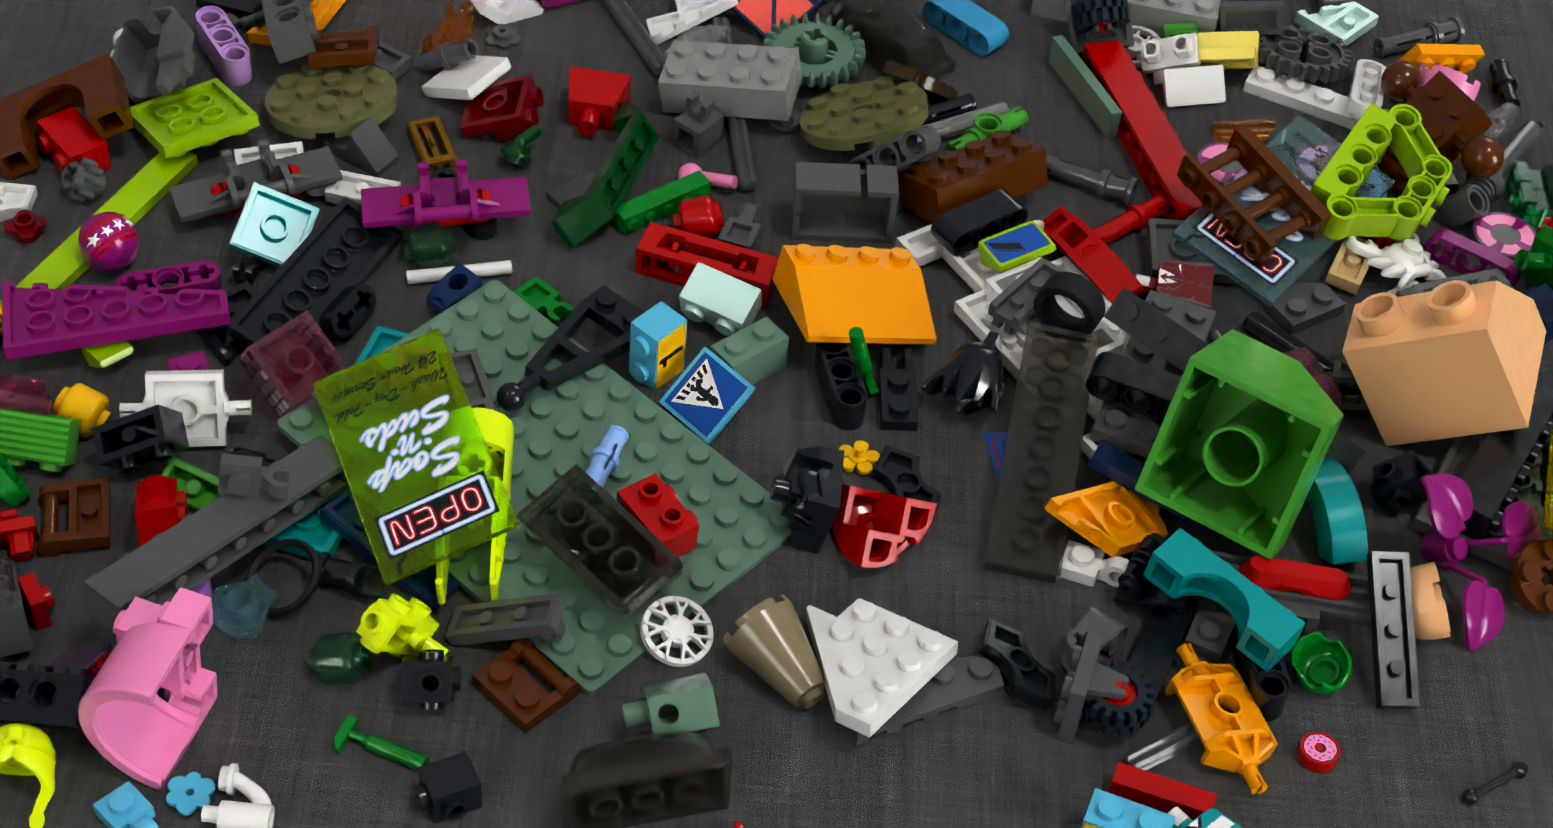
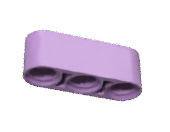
(223, 45)

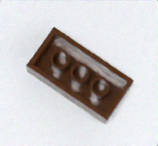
(972, 172)

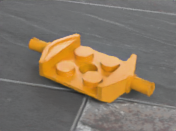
(1231, 740)

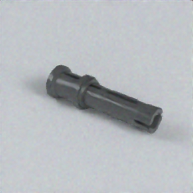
(1430, 33)
(1103, 181)

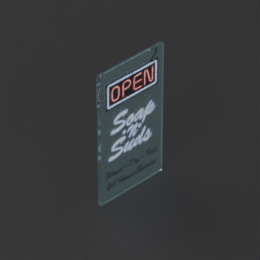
(1306, 154)

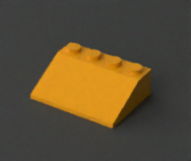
(855, 287)

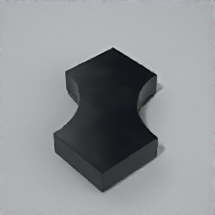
(902, 477)
(1025, 675)

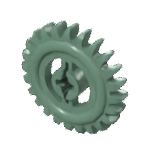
(813, 38)

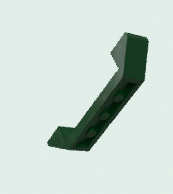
(587, 213)

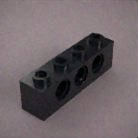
(36, 692)

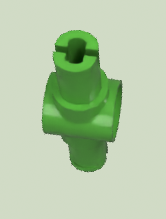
(988, 123)

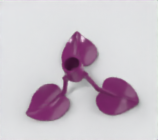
(1448, 508)

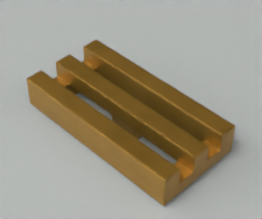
(436, 159)

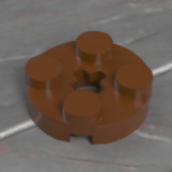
(1527, 572)

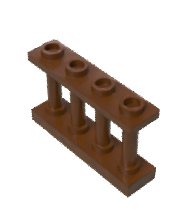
(1276, 180)

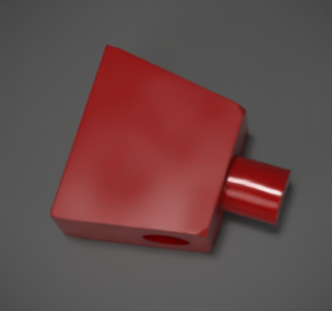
(596, 98)

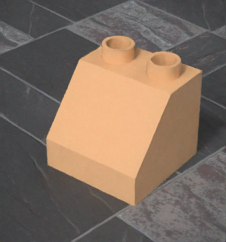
(1446, 360)

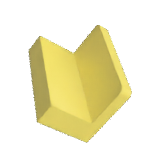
(1229, 49)

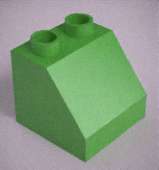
(1241, 442)

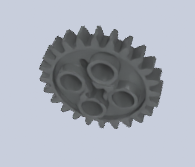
(1321, 58)

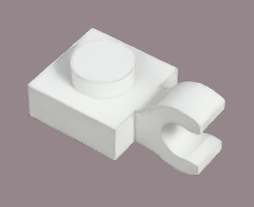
(1087, 564)

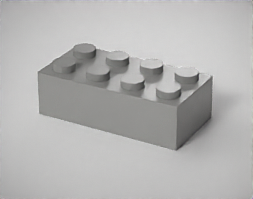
(736, 77)

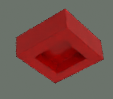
(37, 600)

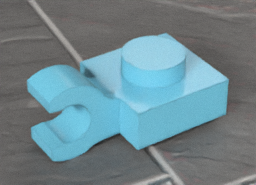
(125, 809)

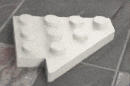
(874, 661)

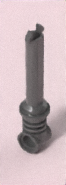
(1475, 195)

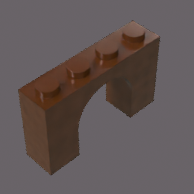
(93, 85)

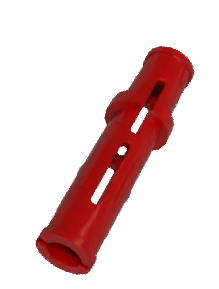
(1134, 218)

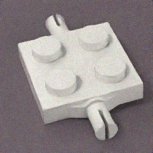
(200, 399)

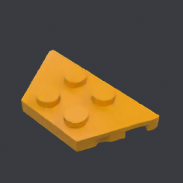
(1109, 517)

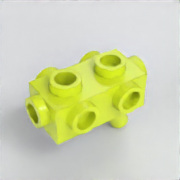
(398, 627)

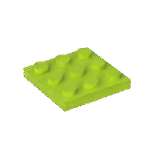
(193, 118)

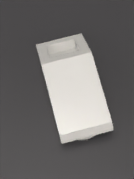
(508, 10)

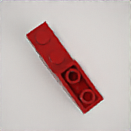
(1089, 254)

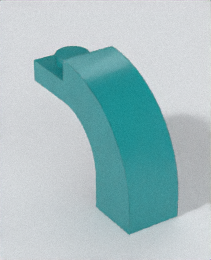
(1337, 515)

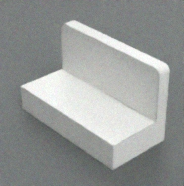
(1192, 85)

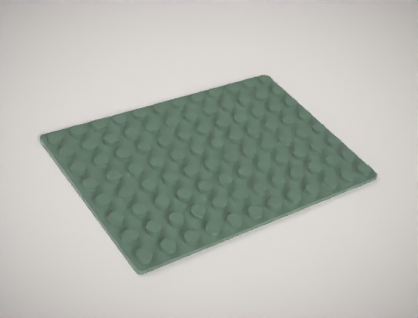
(560, 430)

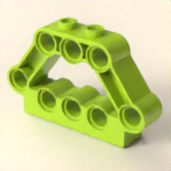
(1354, 162)

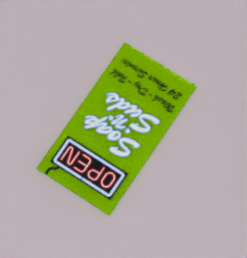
(414, 456)

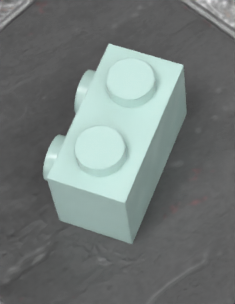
(719, 300)

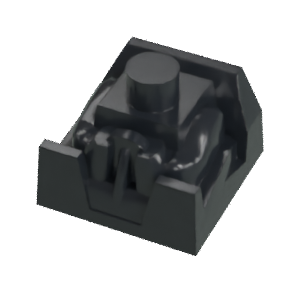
(810, 495)

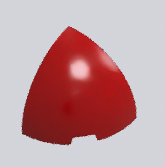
(879, 525)

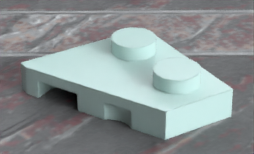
(1341, 22)

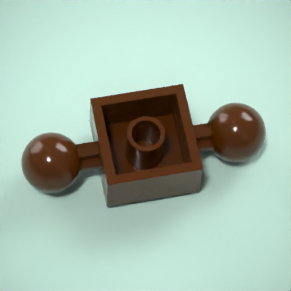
(1447, 116)

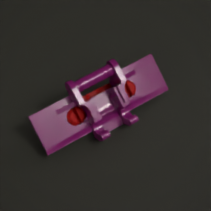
(445, 200)

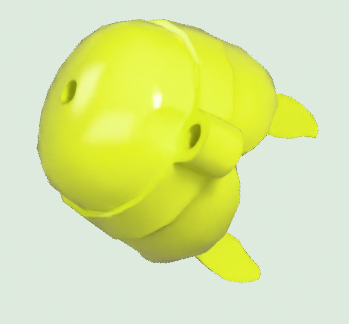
(29, 752)

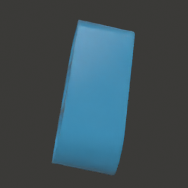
(967, 24)

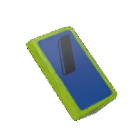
(1015, 247)

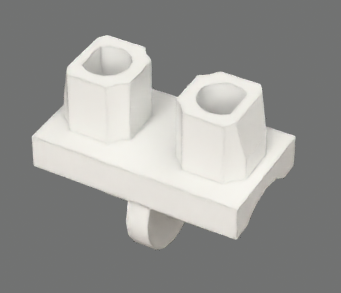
(1169, 53)

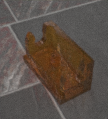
(453, 28)

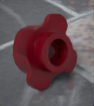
(25, 226)

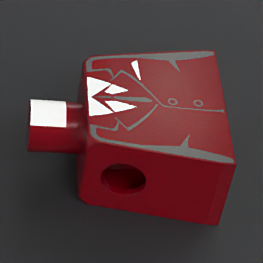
(1182, 281)

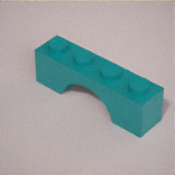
(1189, 568)

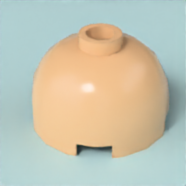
(1428, 604)

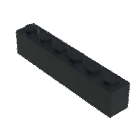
(1503, 463)

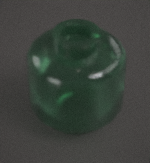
(430, 245)
(339, 659)

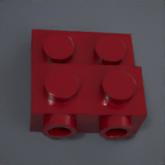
(503, 108)

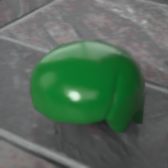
(1320, 664)

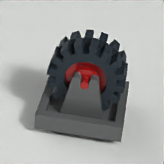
(1098, 22)
(1102, 694)

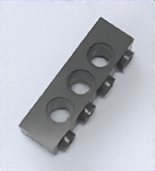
(290, 28)

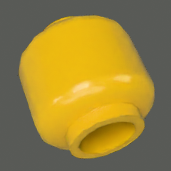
(84, 404)

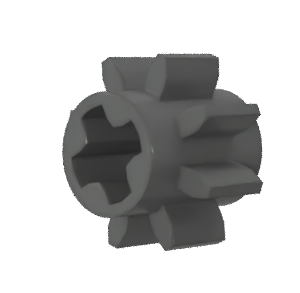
(83, 179)

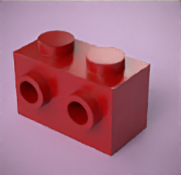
(158, 506)
(661, 513)

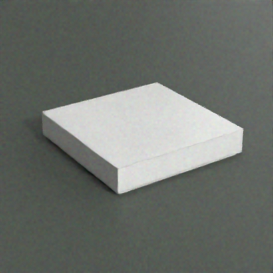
(467, 78)

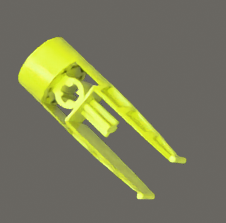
(499, 437)

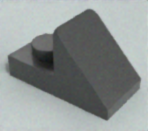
(365, 149)

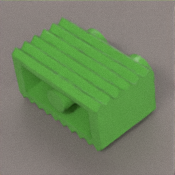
(38, 438)

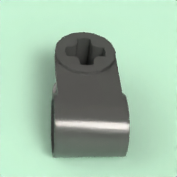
(1097, 622)

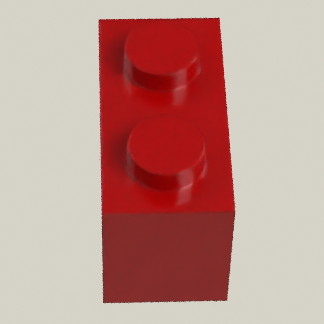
(70, 137)

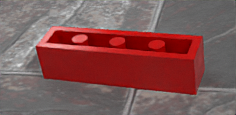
(1159, 791)

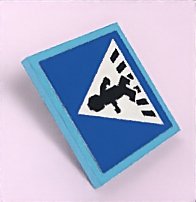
(707, 395)

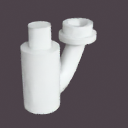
(236, 814)

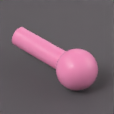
(716, 179)

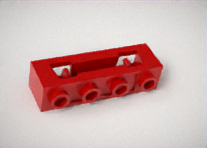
(687, 249)

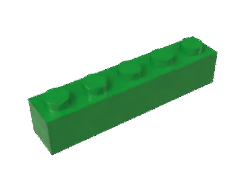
(659, 202)

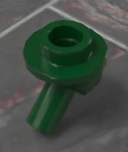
(516, 151)

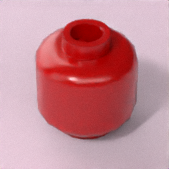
(700, 216)

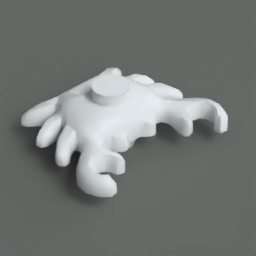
(1400, 260)

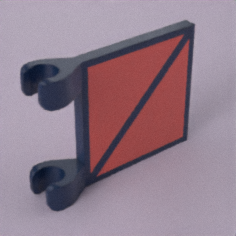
(764, 13)

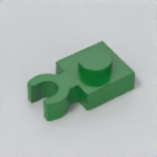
(544, 299)

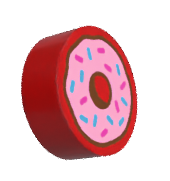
(1318, 751)

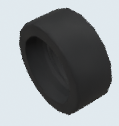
(1078, 290)

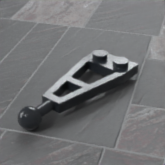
(603, 308)

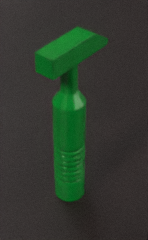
(863, 358)
(378, 745)

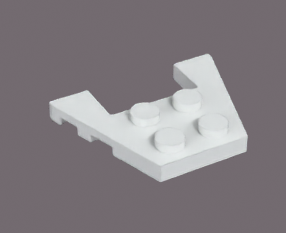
(688, 15)

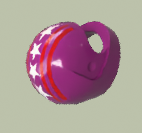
(108, 241)

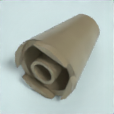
(778, 651)

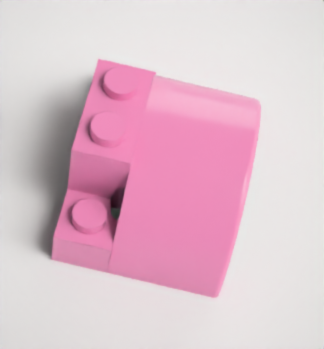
(121, 706)

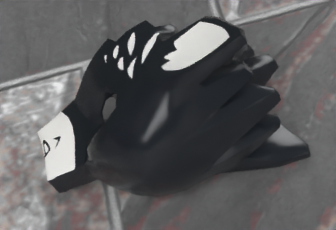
(972, 376)

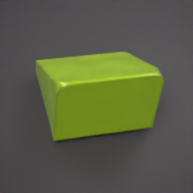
(108, 354)

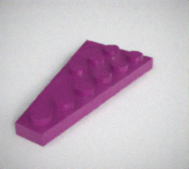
(94, 315)

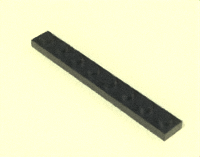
(1179, 344)

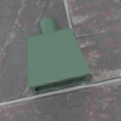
(692, 707)

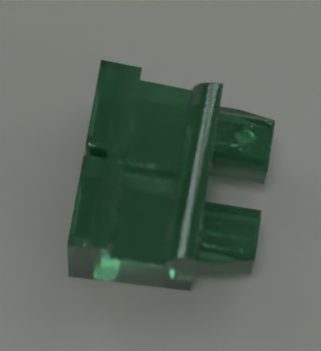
(1530, 192)

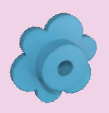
(189, 793)

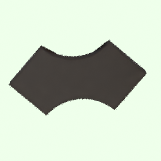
(928, 84)

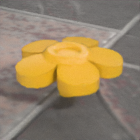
(859, 457)

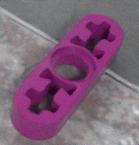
(1455, 242)
(193, 271)

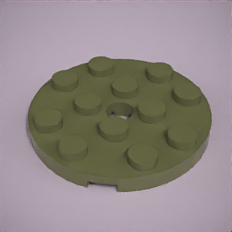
(330, 100)
(863, 113)

